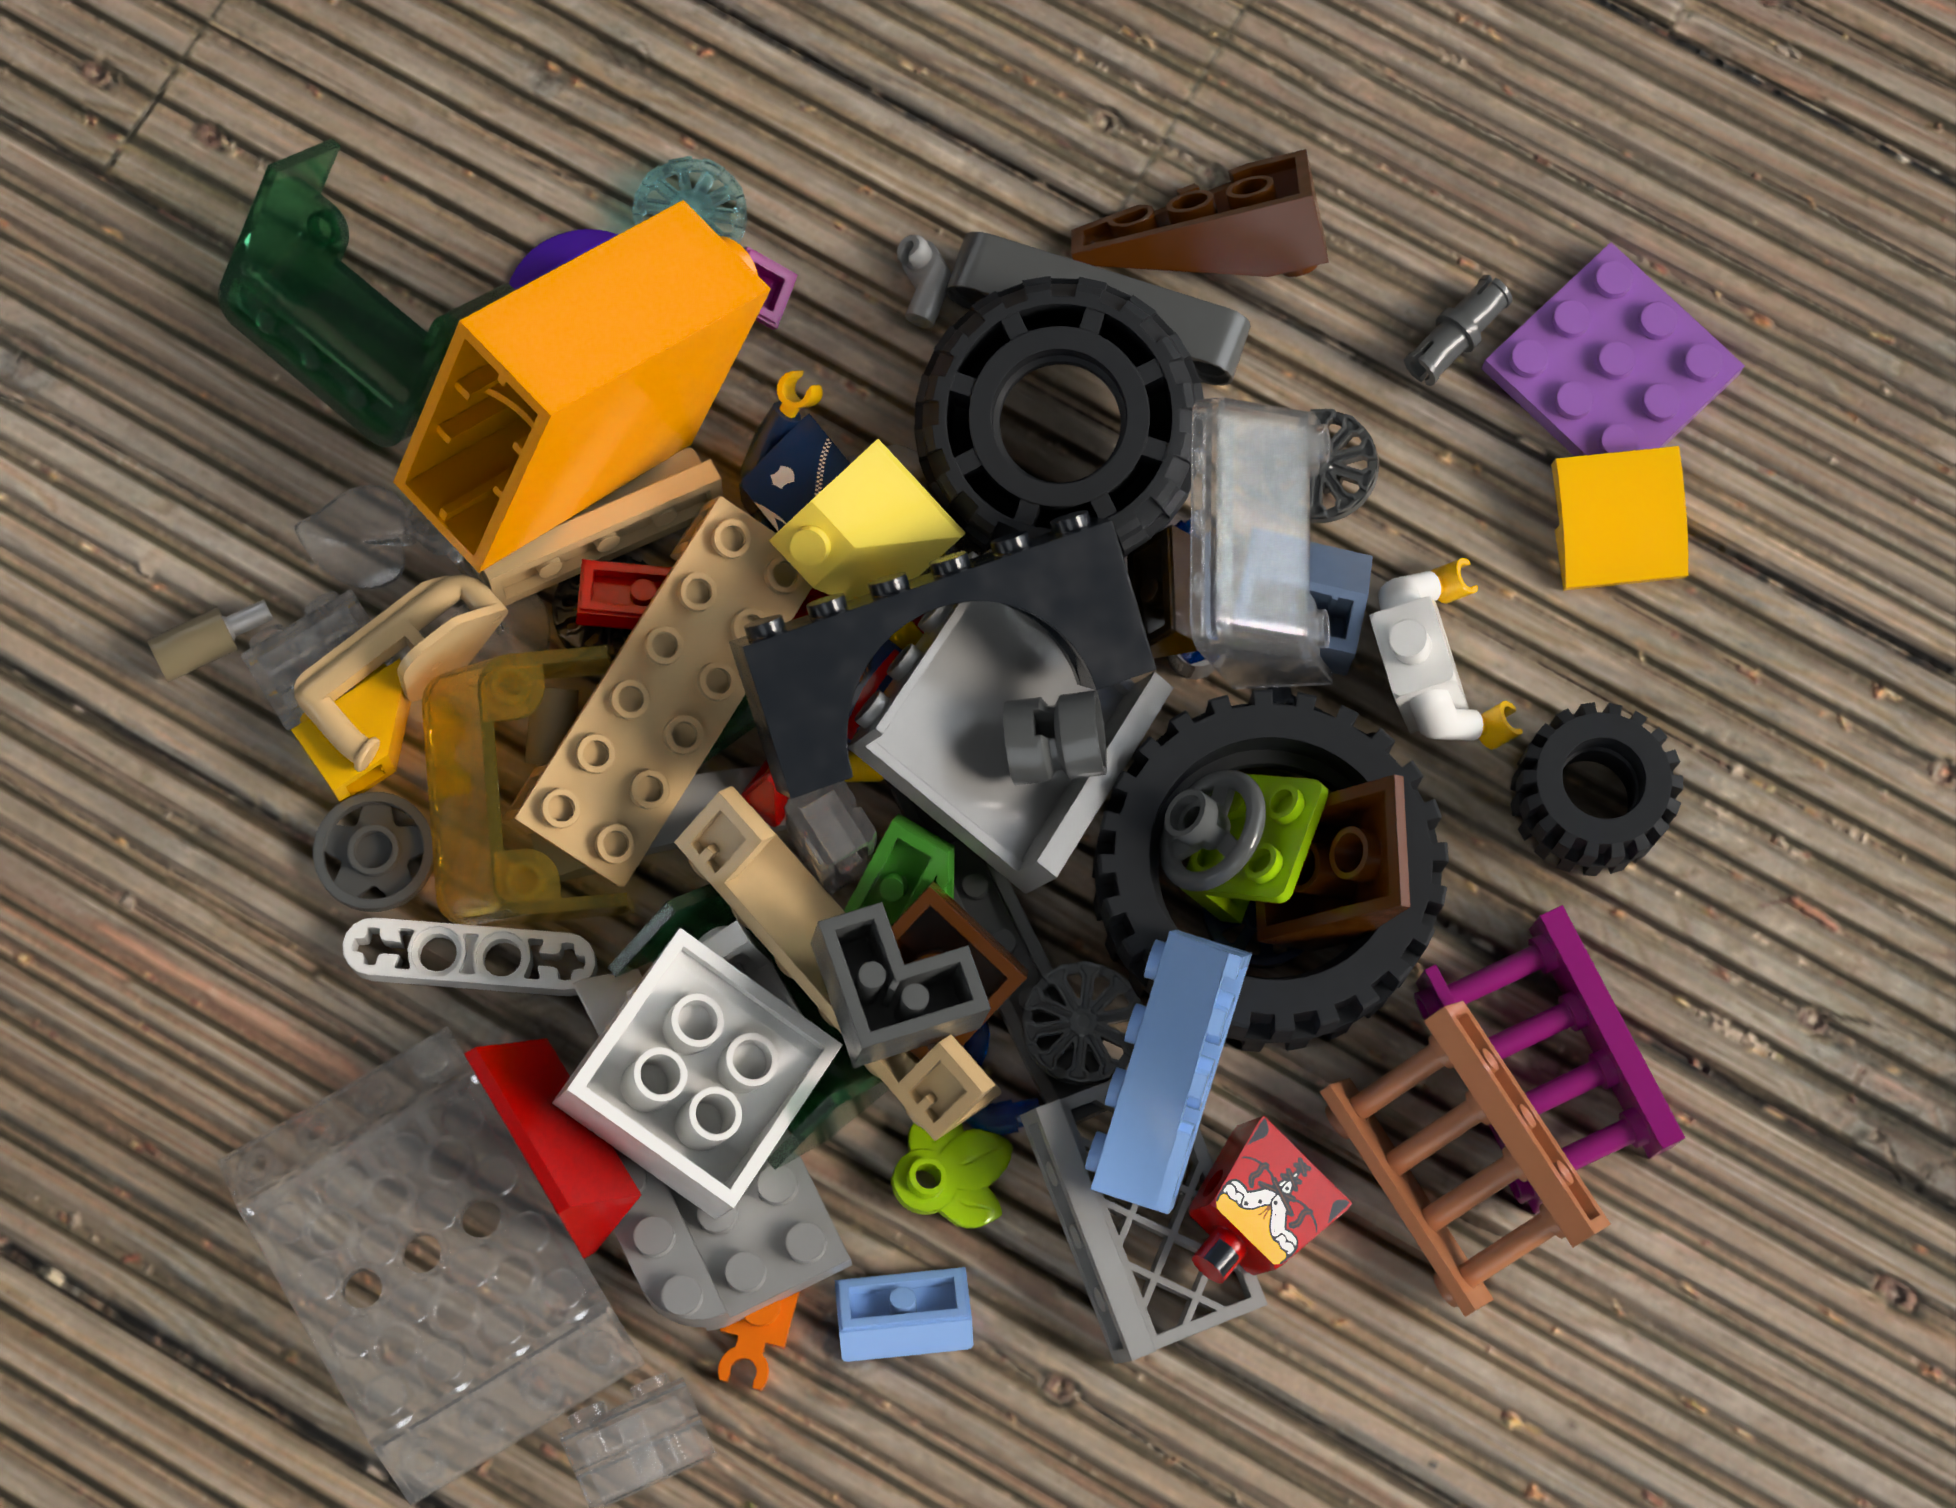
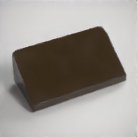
(1162, 591)

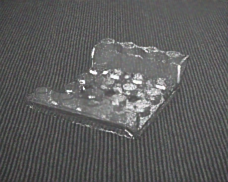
(447, 1356)

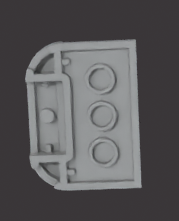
(733, 1265)

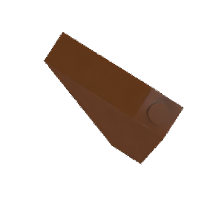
(1250, 227)

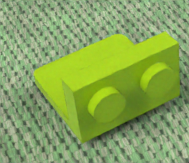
(1274, 868)

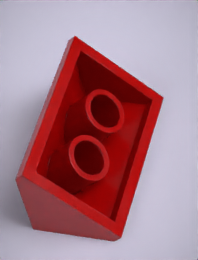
(569, 1161)

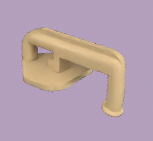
(399, 625)

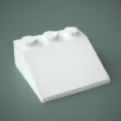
(698, 1075)

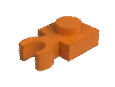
(754, 1332)

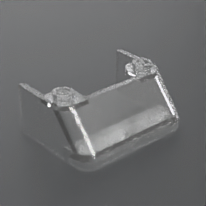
(1253, 543)

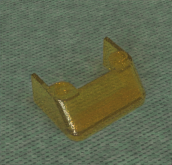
(471, 870)

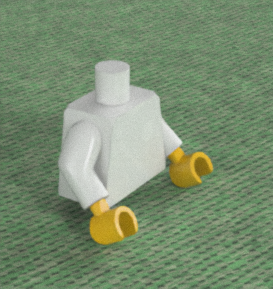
(1422, 663)

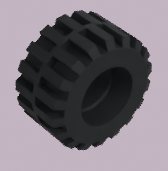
(1626, 750)

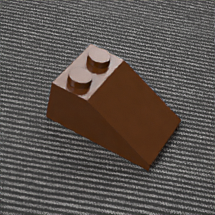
(1351, 873)

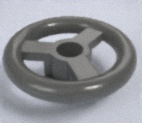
(1202, 822)

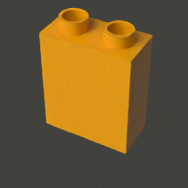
(579, 383)

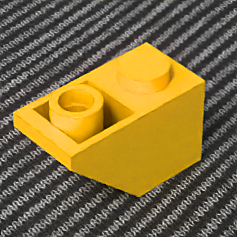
(376, 710)

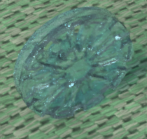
(702, 203)

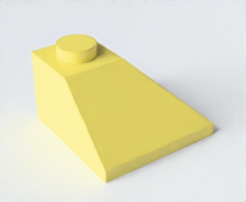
(867, 527)

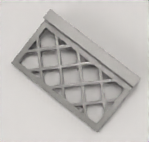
(1099, 1246)

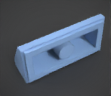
(904, 1314)

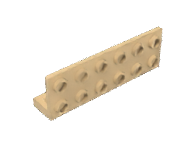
(660, 698)
(782, 907)

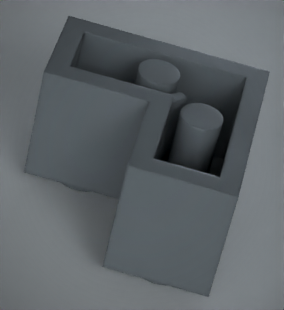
(888, 1004)

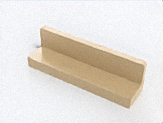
(619, 523)

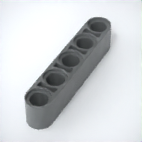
(1208, 330)

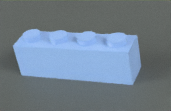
(1169, 1071)

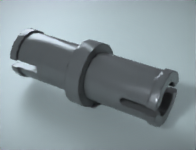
(1458, 330)

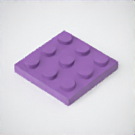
(1612, 361)

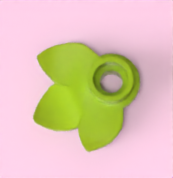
(963, 1170)

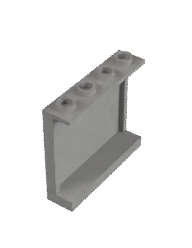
(944, 738)

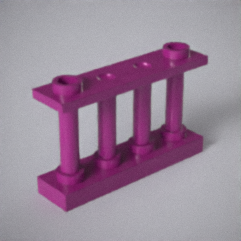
(1583, 1007)

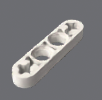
(469, 965)

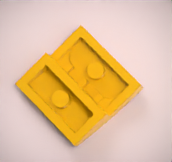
(1621, 518)

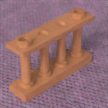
(1528, 1155)

